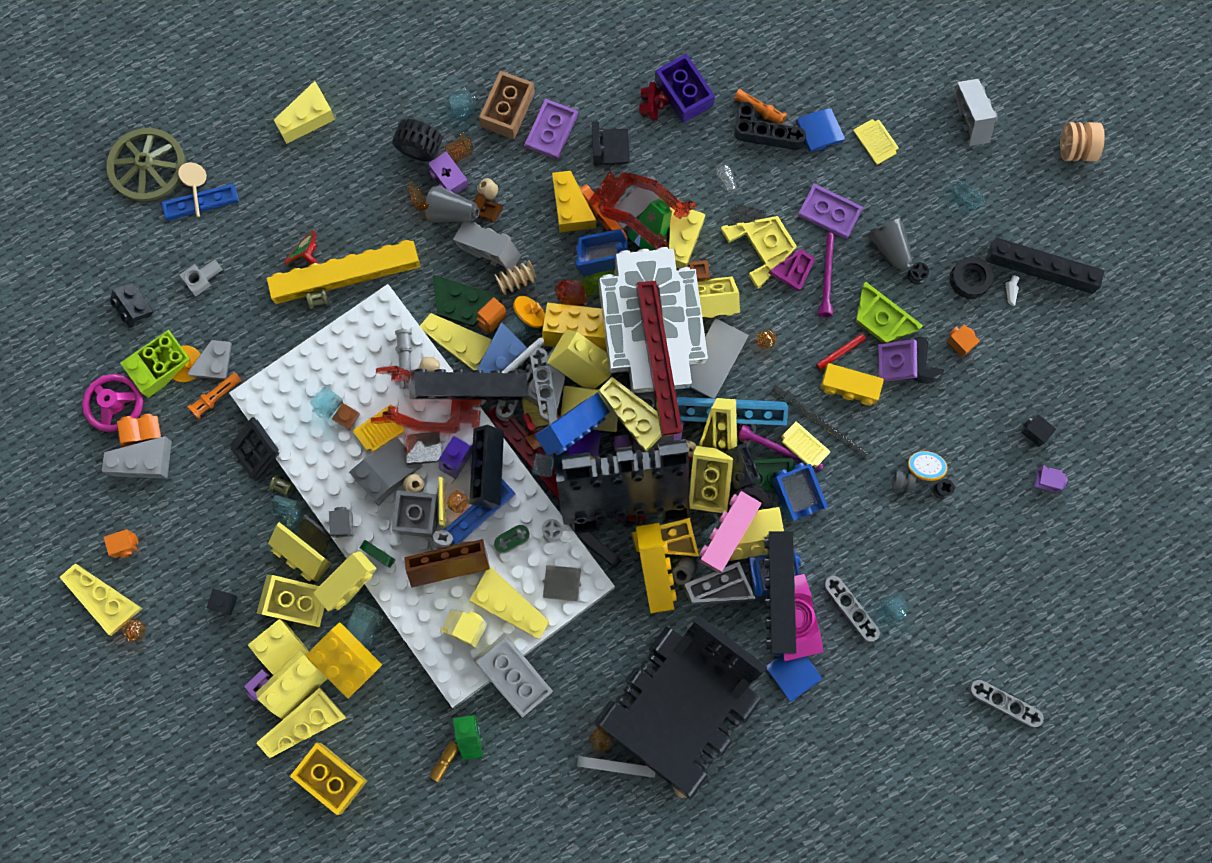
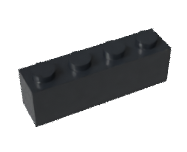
(486, 467)

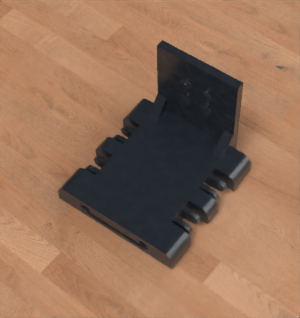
(622, 484)
(684, 703)

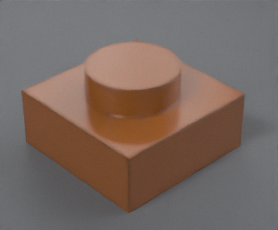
(702, 269)
(345, 416)

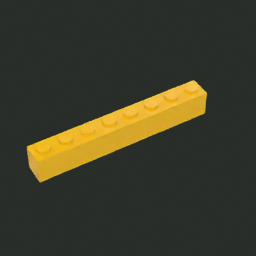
(343, 272)

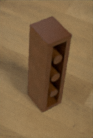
(446, 563)

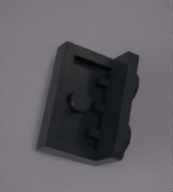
(130, 304)

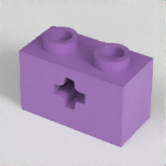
(443, 166)

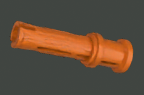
(767, 111)
(234, 379)

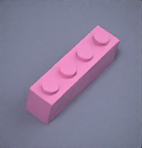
(730, 532)

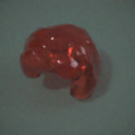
(570, 293)

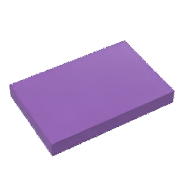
(551, 129)
(830, 211)

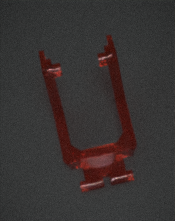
(614, 188)
(461, 410)

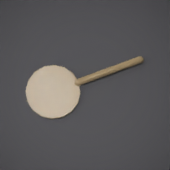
(192, 176)

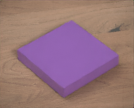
(898, 360)

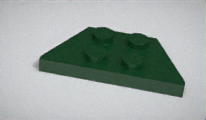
(459, 301)

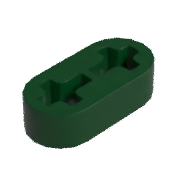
(509, 535)
(377, 553)

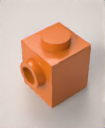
(962, 340)
(121, 544)

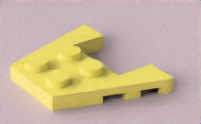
(768, 239)

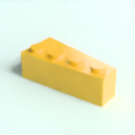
(656, 568)

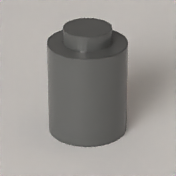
(684, 570)

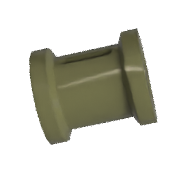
(312, 303)
(281, 486)

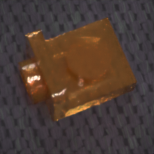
(459, 149)
(417, 197)

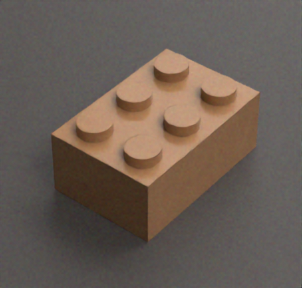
(507, 105)

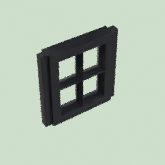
(244, 436)

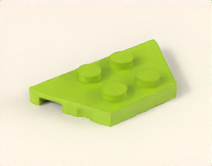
(883, 317)

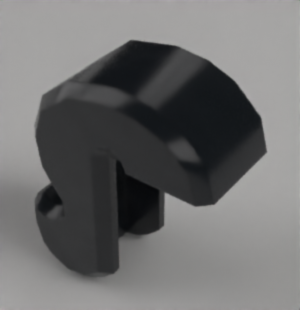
(925, 374)

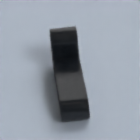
(769, 130)

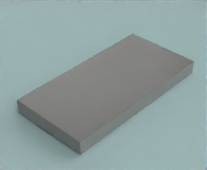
(723, 348)
(513, 675)

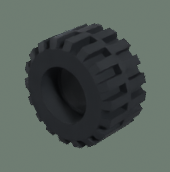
(417, 140)

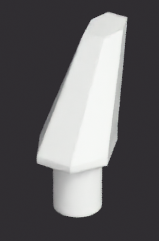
(1012, 290)

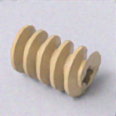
(516, 277)

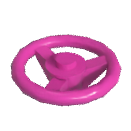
(111, 401)

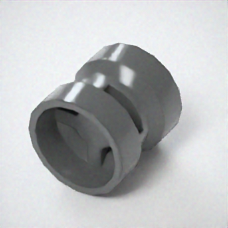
(903, 481)

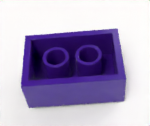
(684, 87)

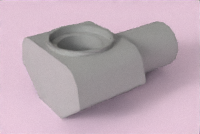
(203, 274)

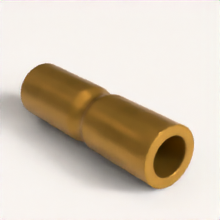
(443, 764)

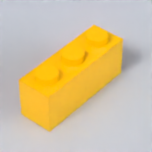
(851, 384)

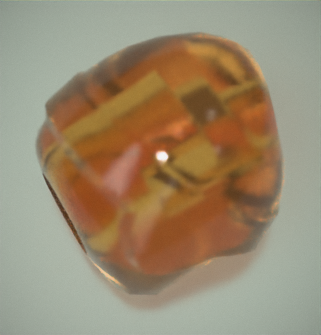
(766, 339)
(457, 501)
(134, 630)
(599, 740)

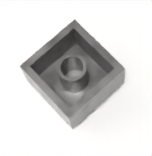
(415, 514)

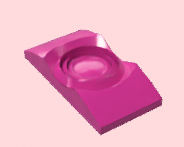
(807, 629)

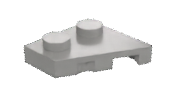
(213, 361)

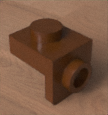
(487, 209)

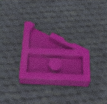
(794, 269)

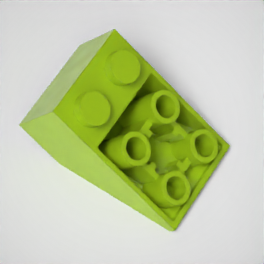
(156, 363)

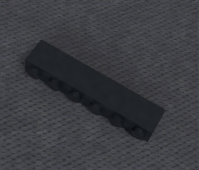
(1045, 265)
(467, 386)
(780, 593)

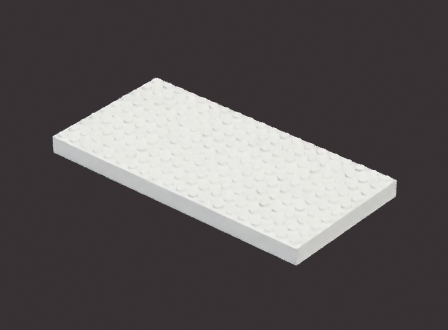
(322, 452)

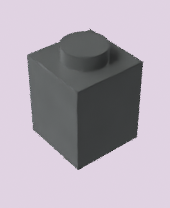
(341, 522)

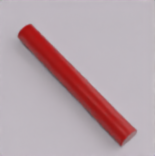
(841, 351)

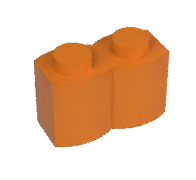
(491, 315)
(137, 430)

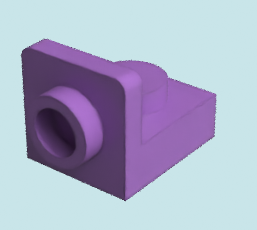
(256, 683)

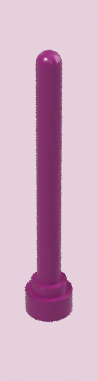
(825, 308)
(745, 433)

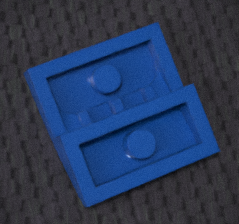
(820, 129)
(793, 676)

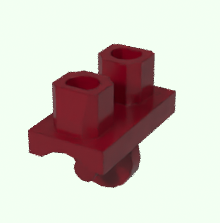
(656, 101)

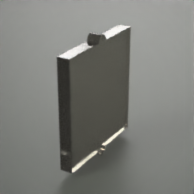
(746, 215)
(423, 448)
(314, 535)
(561, 583)

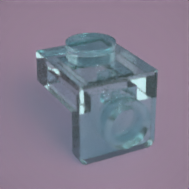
(286, 507)
(715, 517)

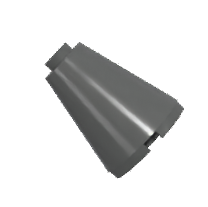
(449, 207)
(893, 243)

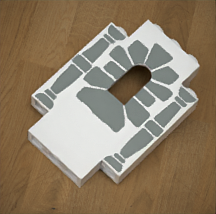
(679, 309)

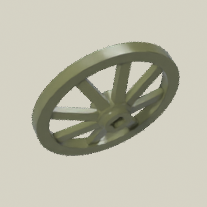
(146, 167)

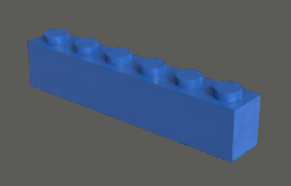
(573, 425)

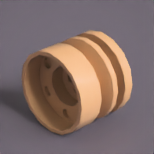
(1082, 141)

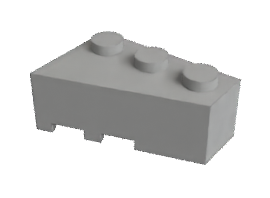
(977, 111)
(636, 202)
(487, 244)
(558, 381)
(140, 460)
(720, 587)

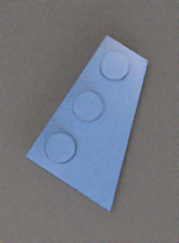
(502, 350)

